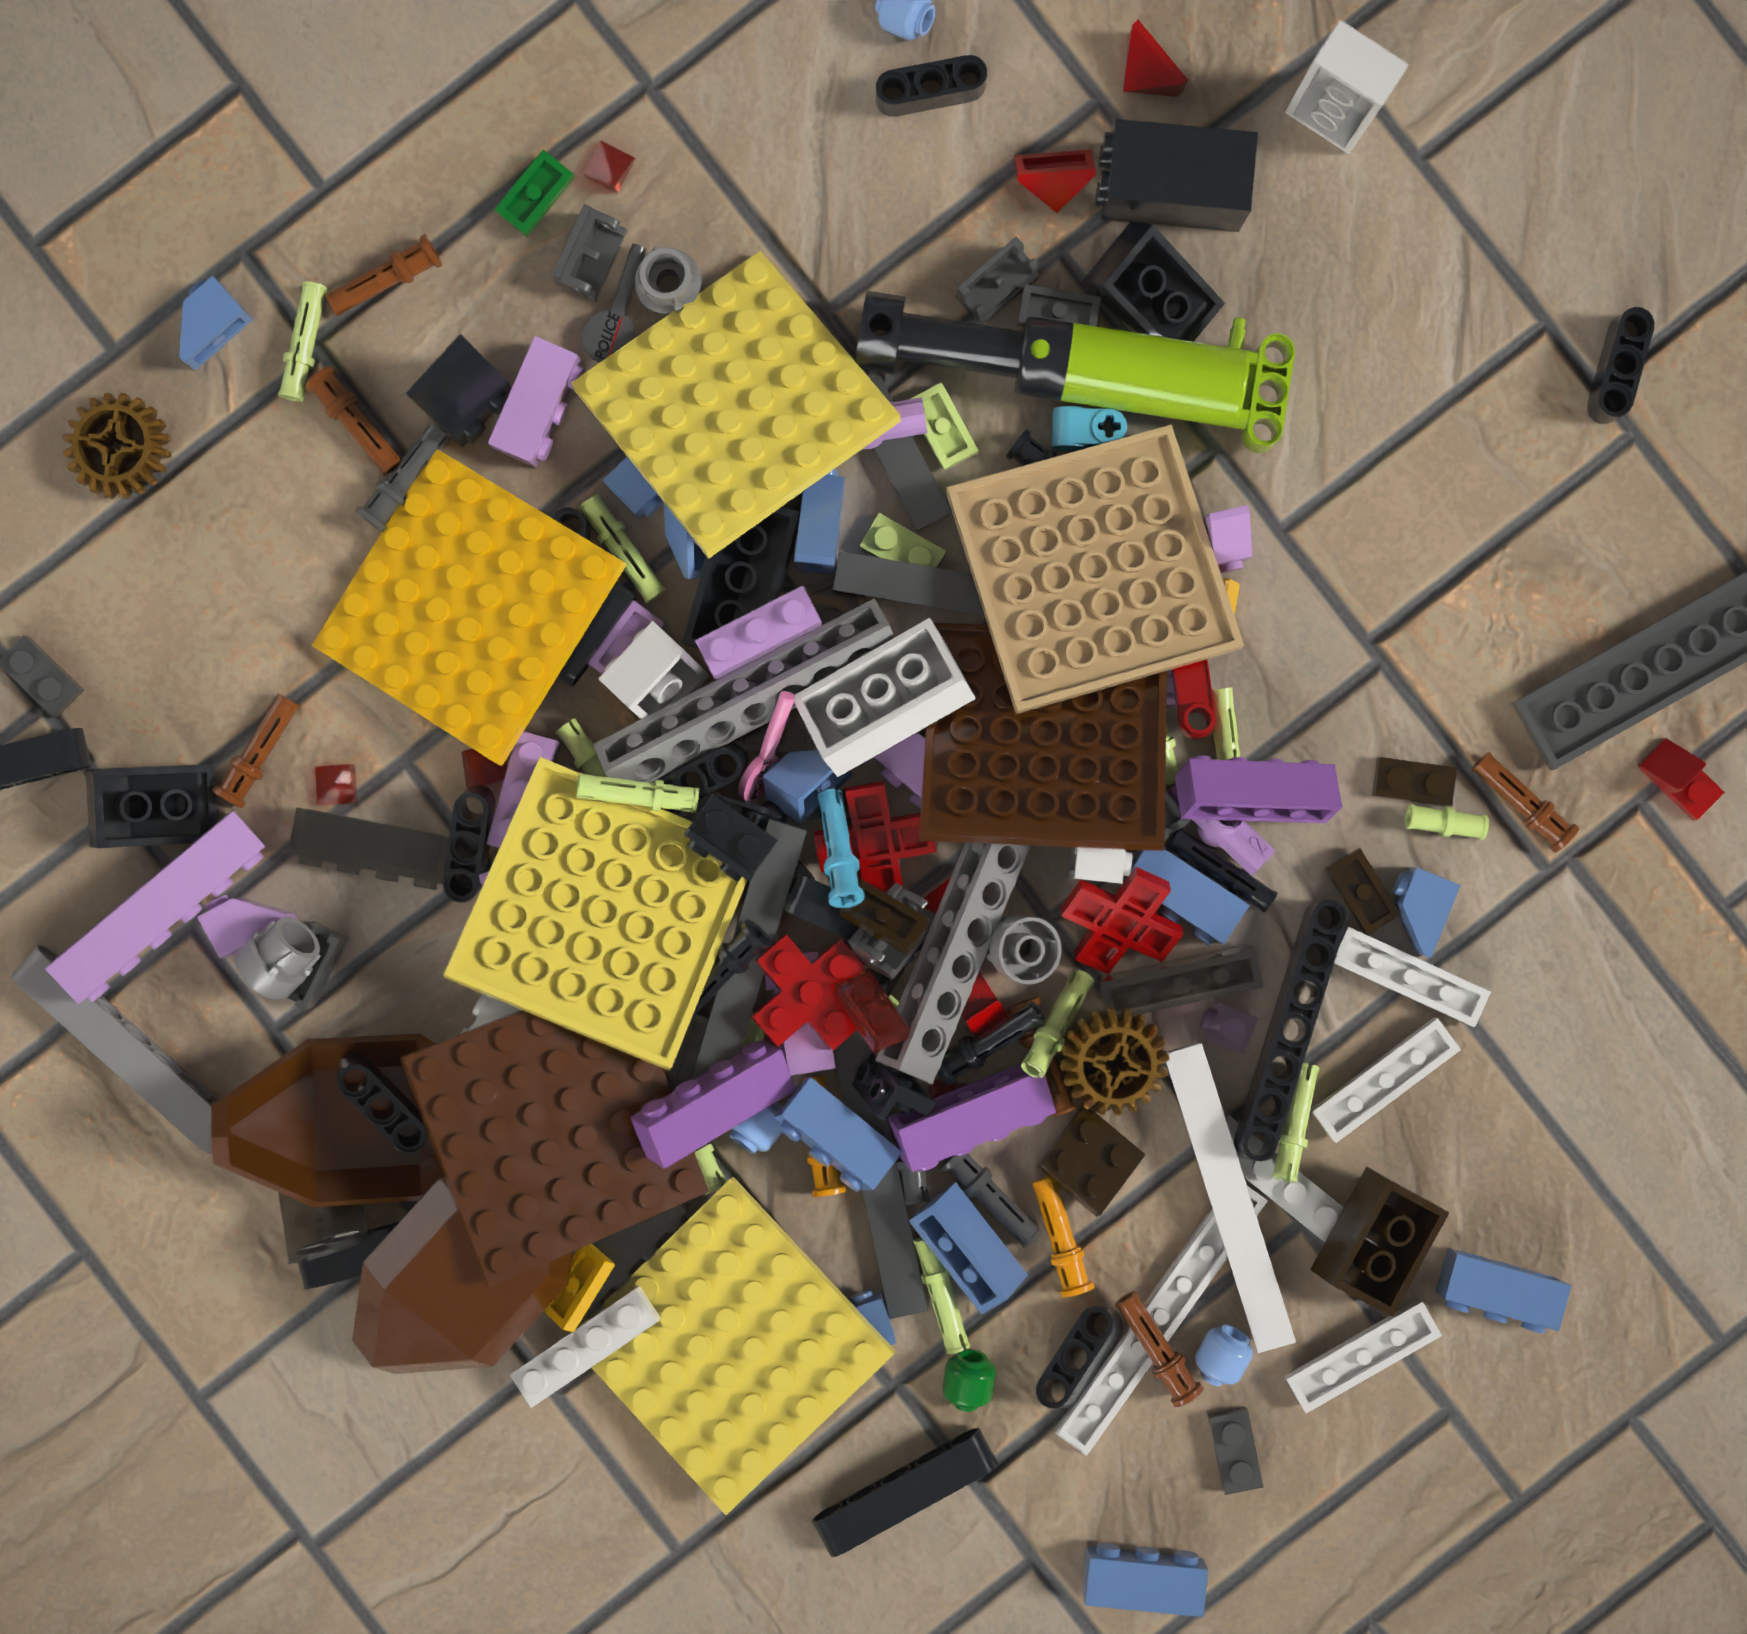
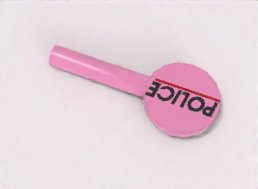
(751, 783)

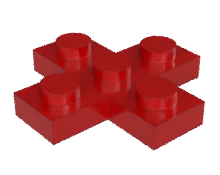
(877, 837)
(1121, 920)
(806, 992)

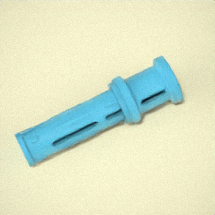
(841, 863)

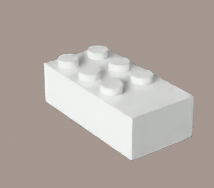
(1345, 87)
(883, 697)

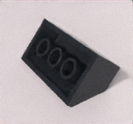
(743, 575)

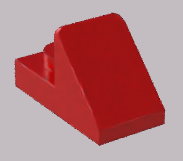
(1681, 778)
(982, 1007)

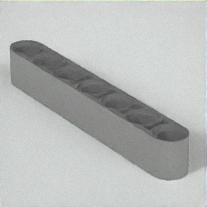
(123, 1050)

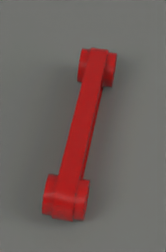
(1194, 695)

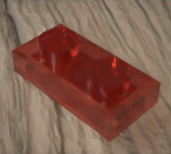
(871, 1011)

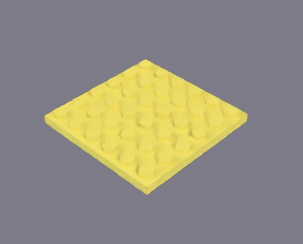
(735, 403)
(597, 919)
(744, 1349)

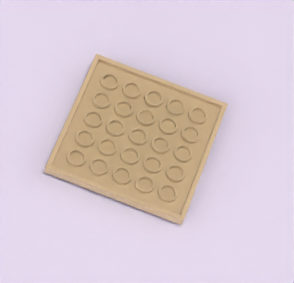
(1094, 568)

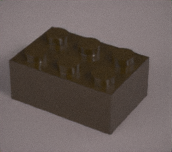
(1379, 1241)

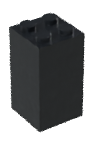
(1176, 175)

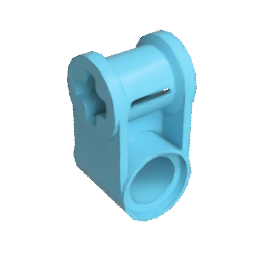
(1080, 427)

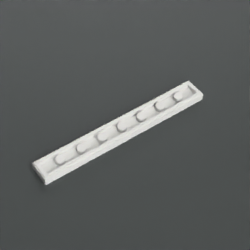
(1229, 1197)
(1128, 1359)

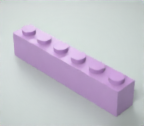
(155, 907)

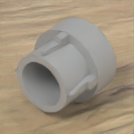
(662, 263)
(1041, 954)
(278, 958)

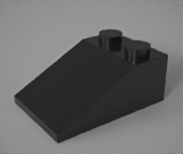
(1153, 285)
(460, 391)
(150, 805)

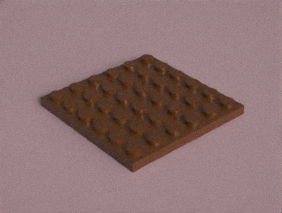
(1050, 775)
(542, 1140)

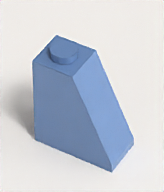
(820, 525)

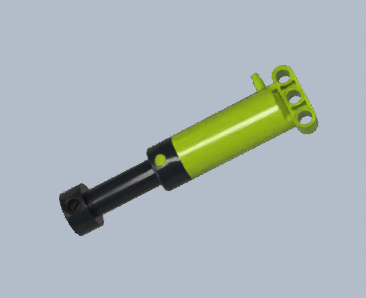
(1094, 365)

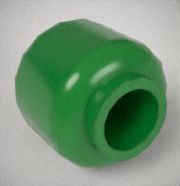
(969, 1380)

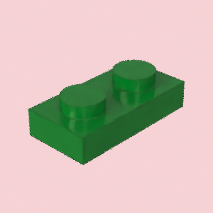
(534, 193)

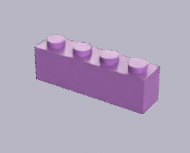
(1257, 790)
(713, 1103)
(971, 1116)

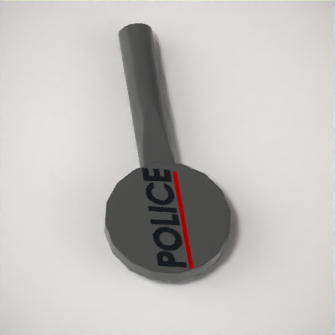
(610, 328)

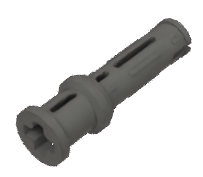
(392, 491)
(978, 1183)

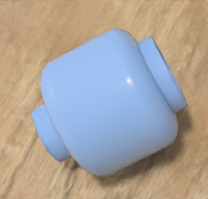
(905, 17)
(758, 1131)
(1224, 1355)

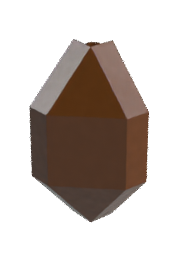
(309, 1140)
(428, 1304)

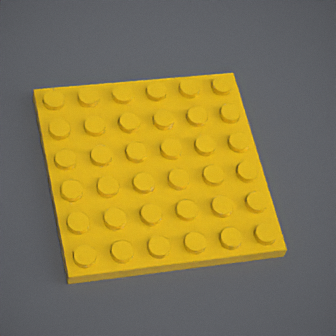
(469, 606)

